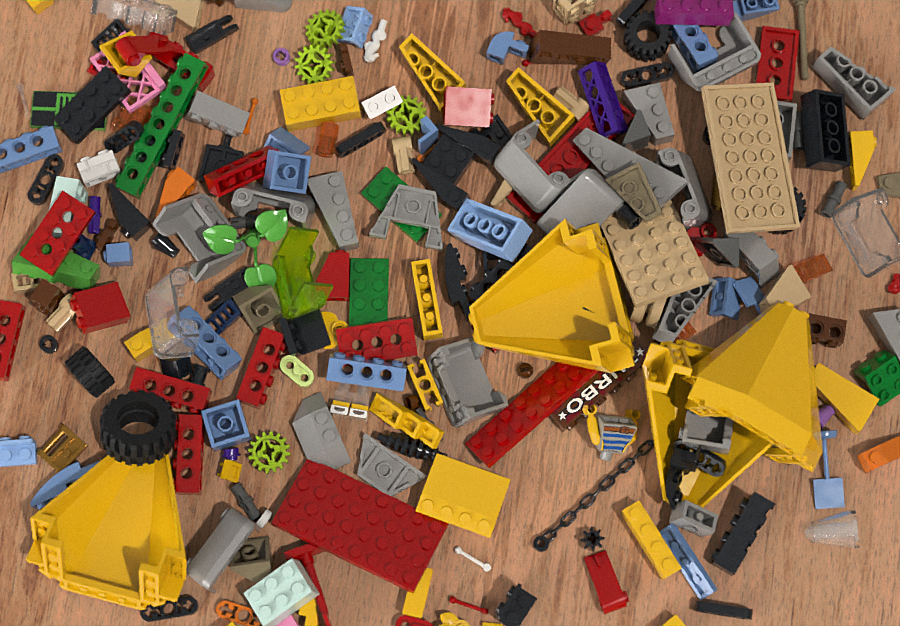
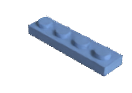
(690, 565)

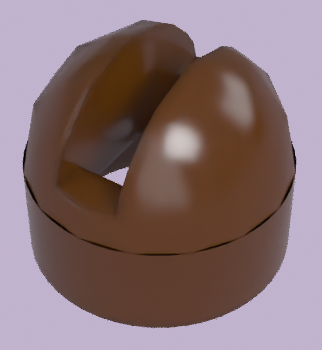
(525, 374)
(411, 402)

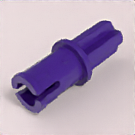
(94, 224)

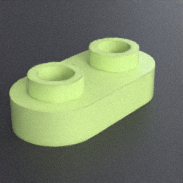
(298, 370)

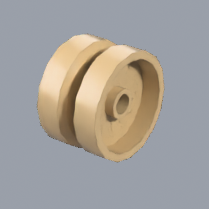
(653, 310)

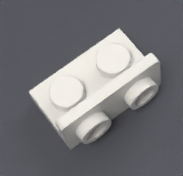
(381, 102)

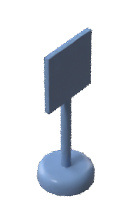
(749, 292)
(828, 491)

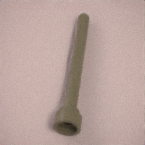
(800, 5)

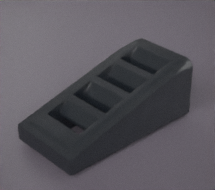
(107, 32)

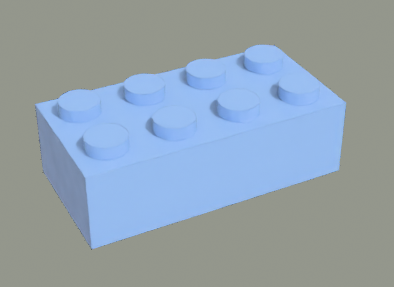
(490, 230)

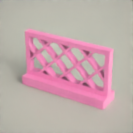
(148, 72)

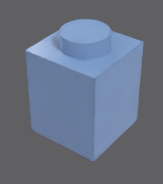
(118, 254)

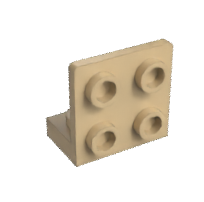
(571, 12)

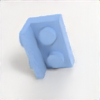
(357, 24)
(18, 452)

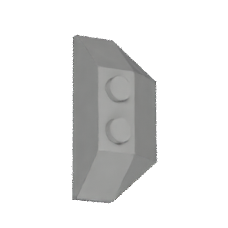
(319, 433)

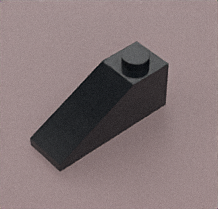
(130, 218)

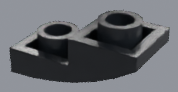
(673, 490)

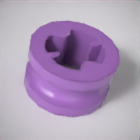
(286, 60)

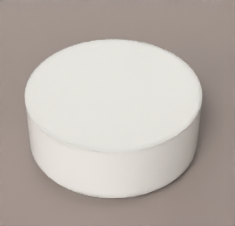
(264, 518)

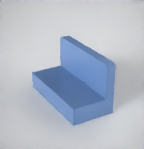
(430, 134)
(286, 142)
(725, 299)

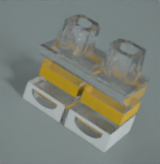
(343, 399)

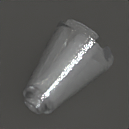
(835, 530)

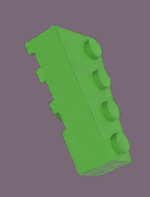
(73, 272)

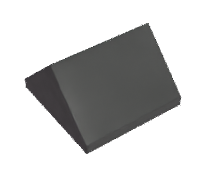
(638, 133)
(722, 249)

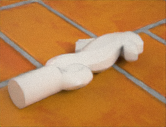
(371, 47)

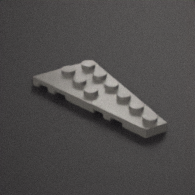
(614, 158)

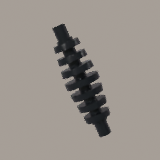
(412, 447)

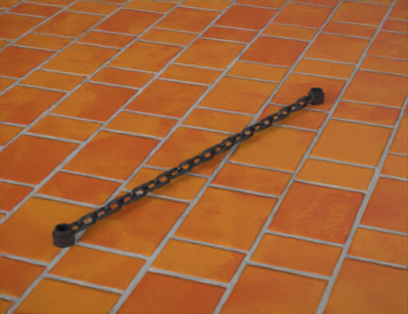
(592, 496)

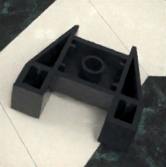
(452, 159)

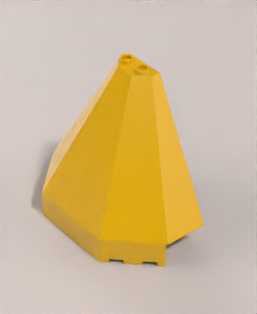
(541, 301)
(765, 384)
(667, 411)
(114, 535)

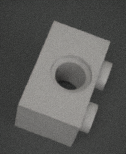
(694, 518)

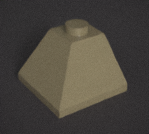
(259, 306)
(253, 559)

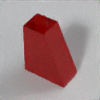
(337, 272)

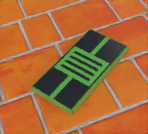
(48, 104)

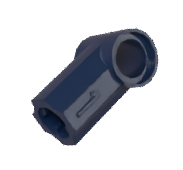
(84, 247)

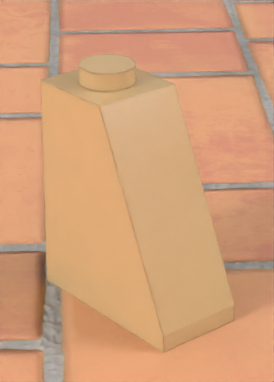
(188, 12)
(786, 288)

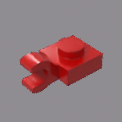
(593, 25)

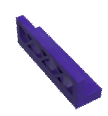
(606, 97)

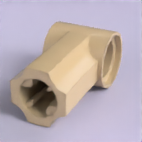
(577, 106)
(403, 150)
(62, 314)

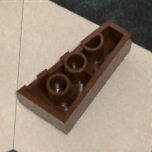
(568, 48)

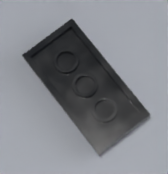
(92, 105)

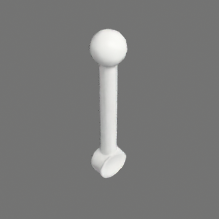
(486, 567)

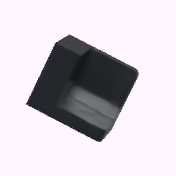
(176, 367)

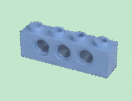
(689, 44)
(32, 153)
(208, 352)
(393, 382)

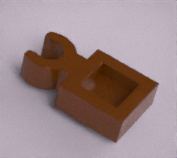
(345, 65)
(107, 235)

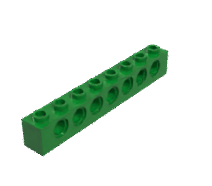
(171, 121)

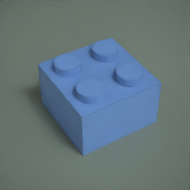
(286, 171)
(226, 425)

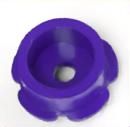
(231, 453)

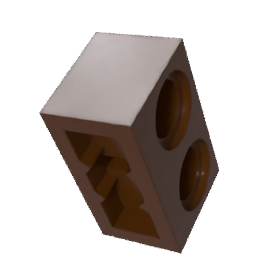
(46, 297)
(825, 324)

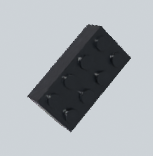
(825, 130)

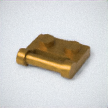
(66, 453)

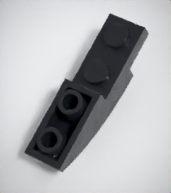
(454, 276)

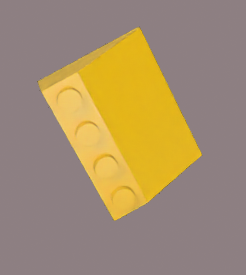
(463, 495)

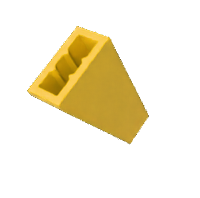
(849, 401)

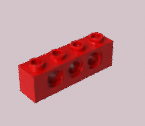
(168, 62)
(238, 172)
(12, 331)
(267, 339)
(201, 394)
(192, 485)

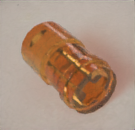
(327, 139)

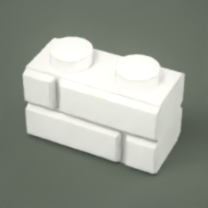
(99, 168)

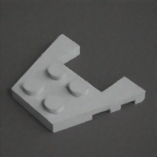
(411, 207)

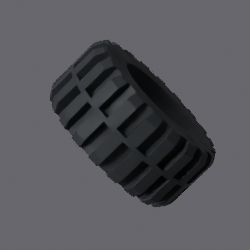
(137, 447)

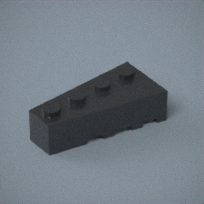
(742, 533)

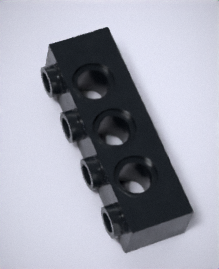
(492, 275)

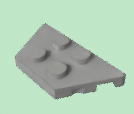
(386, 469)

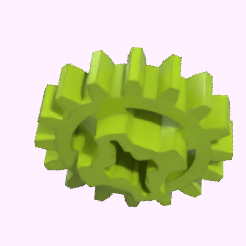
(325, 28)
(314, 56)
(413, 113)
(261, 454)

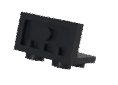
(171, 154)
(305, 333)
(516, 607)

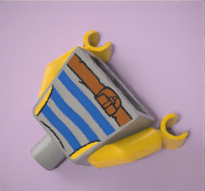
(612, 433)

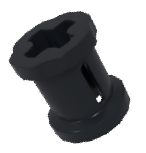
(629, 216)
(199, 375)

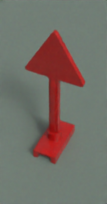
(306, 554)

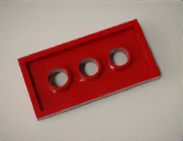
(788, 56)
(63, 245)
(384, 330)

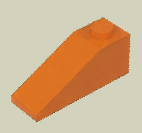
(176, 188)
(880, 455)

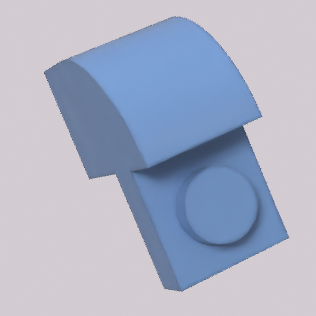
(503, 44)

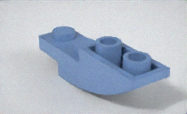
(754, 8)
(59, 483)

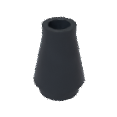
(165, 245)

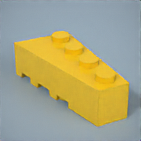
(430, 70)
(540, 105)

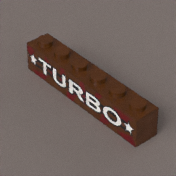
(596, 390)

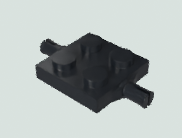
(217, 157)

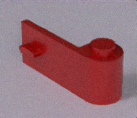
(135, 47)
(606, 583)

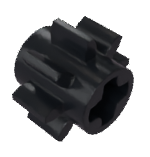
(588, 543)

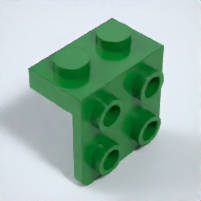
(881, 376)

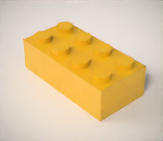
(320, 102)

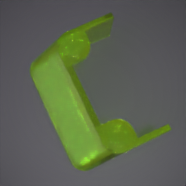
(294, 281)

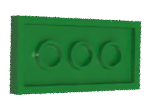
(380, 192)
(368, 290)

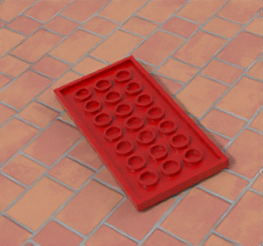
(360, 525)

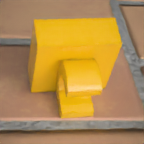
(230, 471)

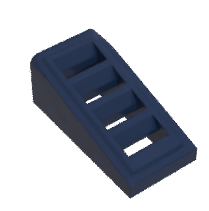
(223, 309)

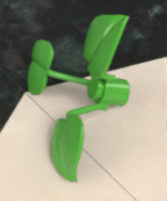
(270, 224)

